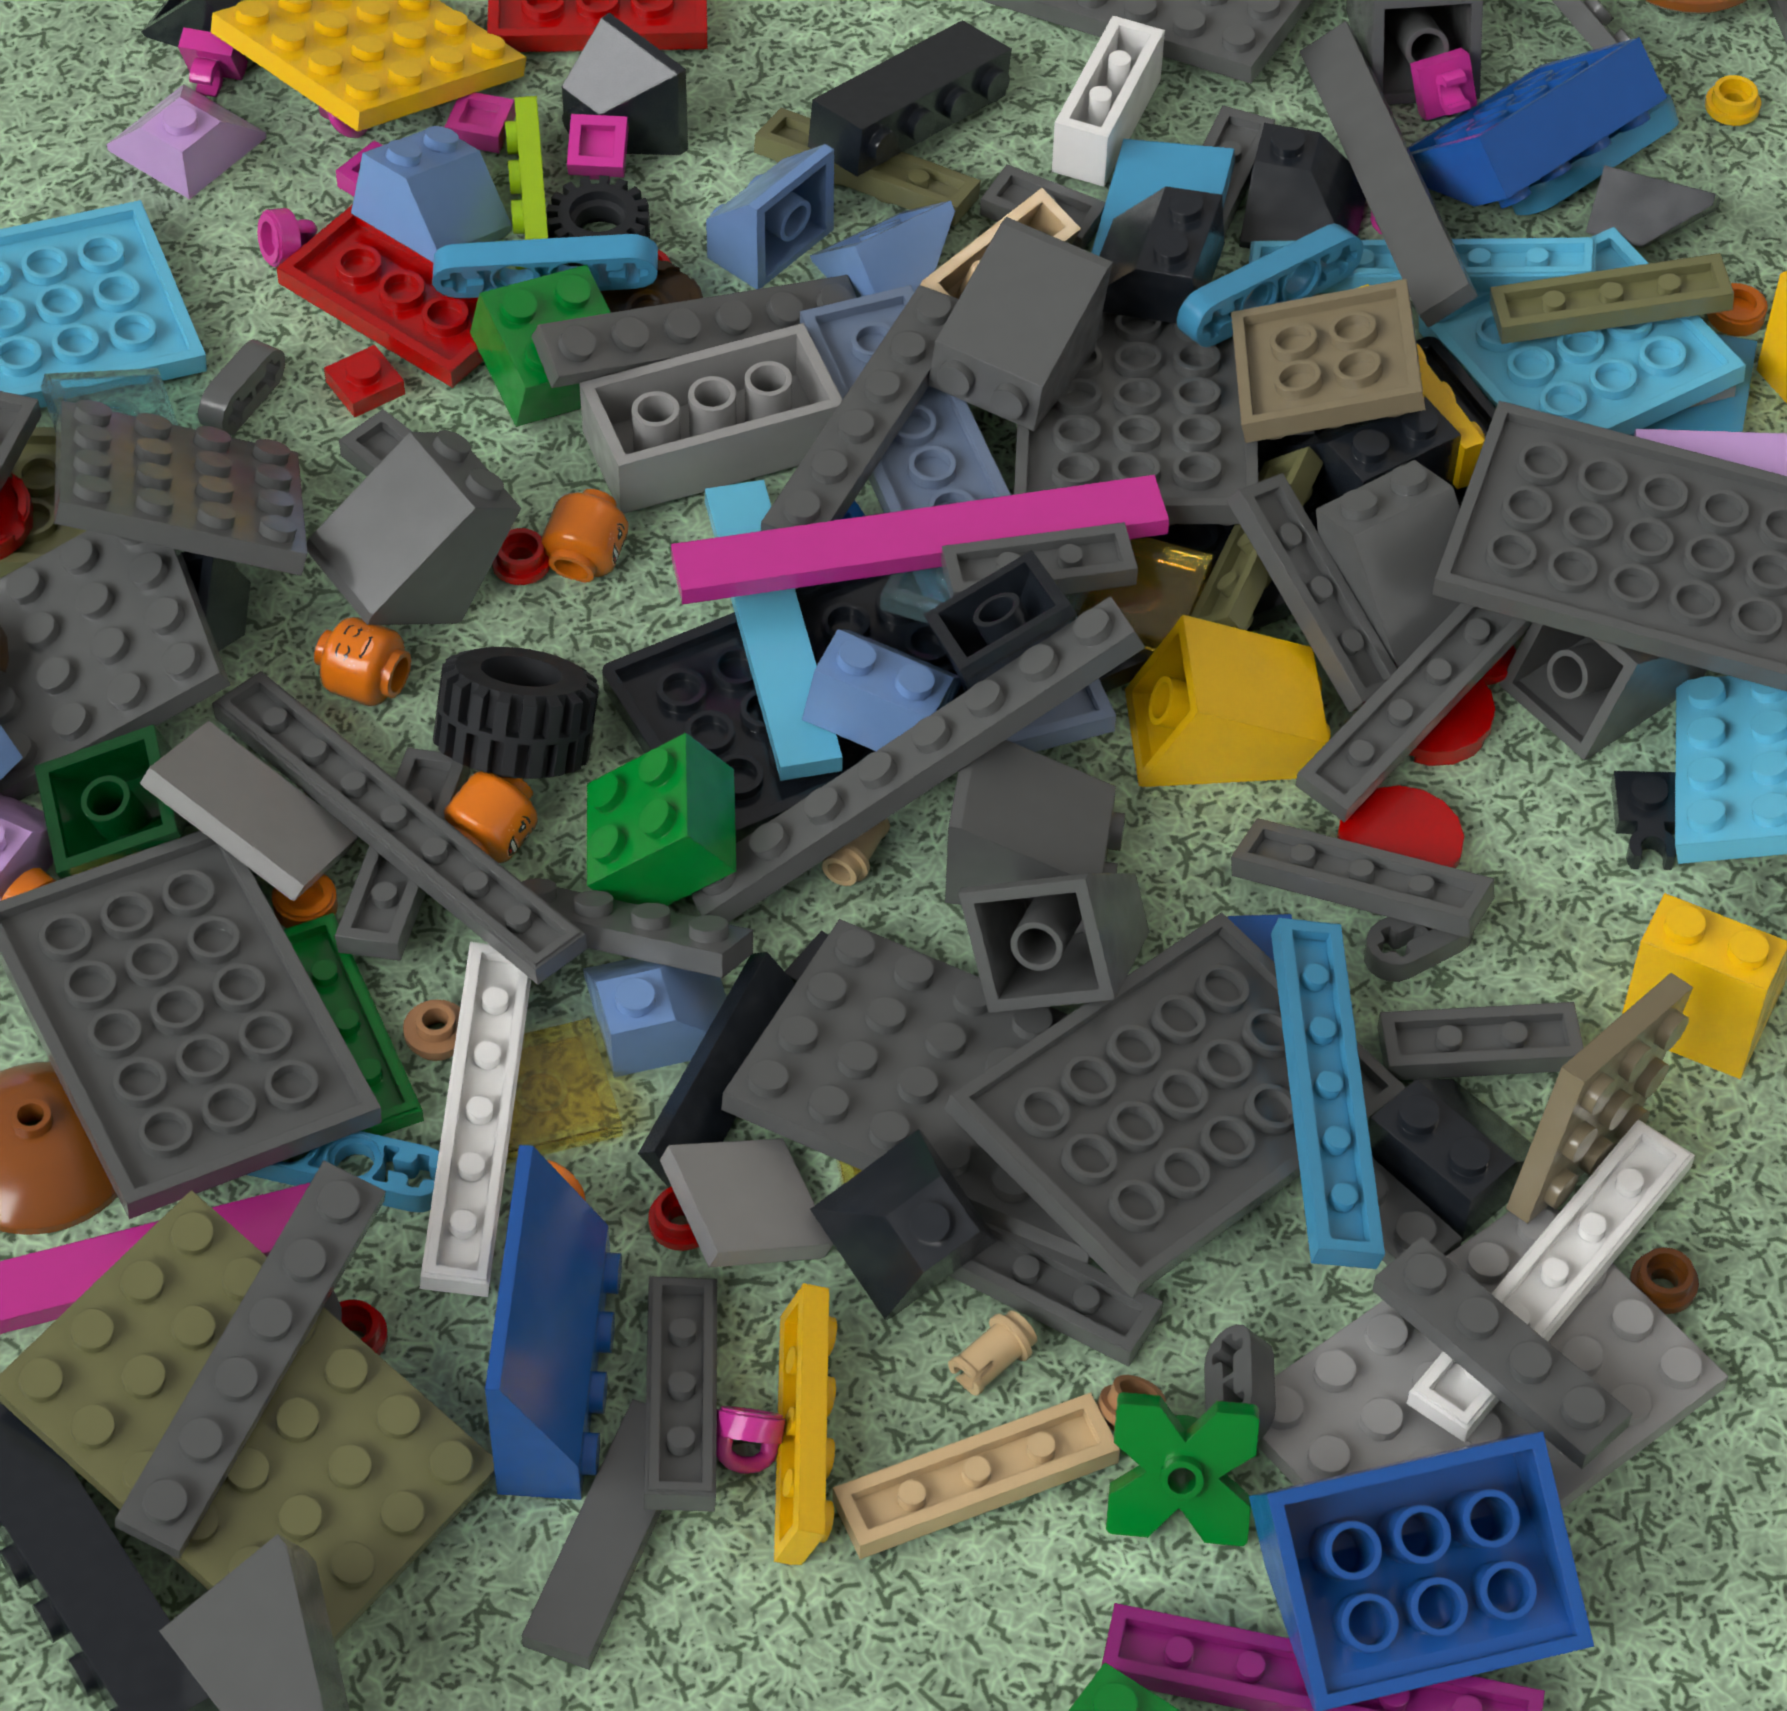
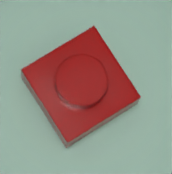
(364, 381)

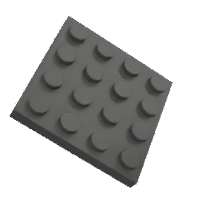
(179, 487)
(99, 647)

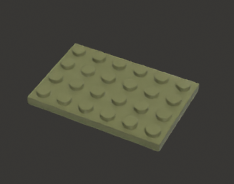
(336, 1463)

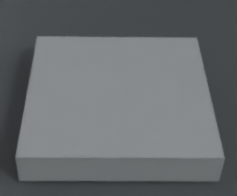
(745, 1202)

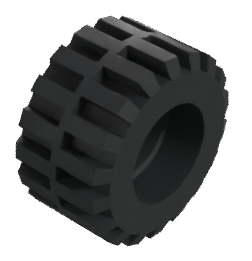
(515, 712)

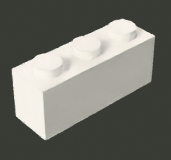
(1107, 100)

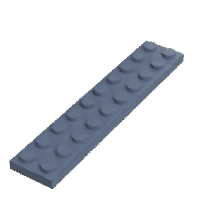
(935, 463)

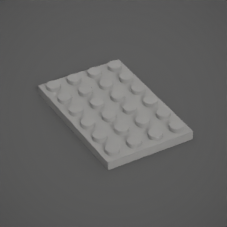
(1349, 1396)

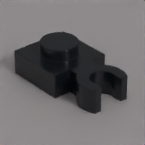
(1647, 811)

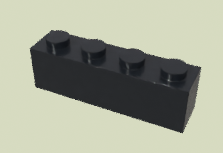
(910, 97)

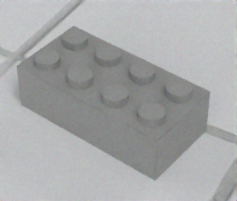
(708, 417)

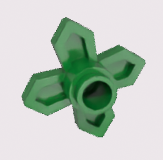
(1182, 1467)

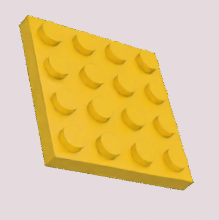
(369, 56)

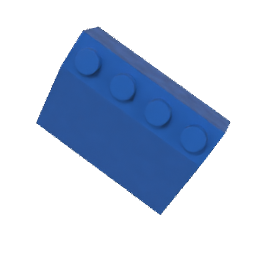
(1539, 125)
(549, 1336)
(1423, 1570)

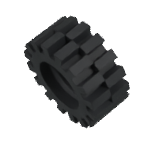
(597, 204)

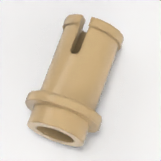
(854, 857)
(994, 1351)

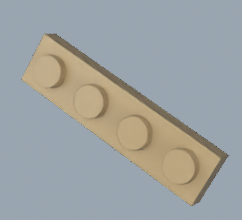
(975, 1475)

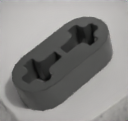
(241, 386)
(1423, 950)
(1241, 1371)

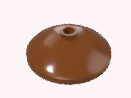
(47, 1168)

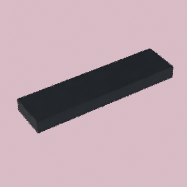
(695, 1104)

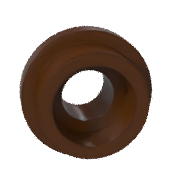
(1668, 1265)

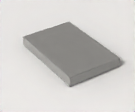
(249, 810)

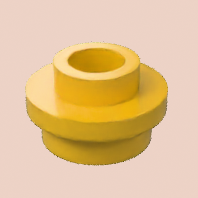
(1733, 101)

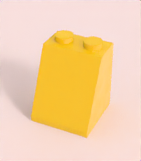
(1224, 707)
(1732, 974)

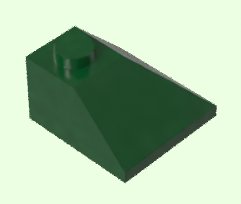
(99, 807)

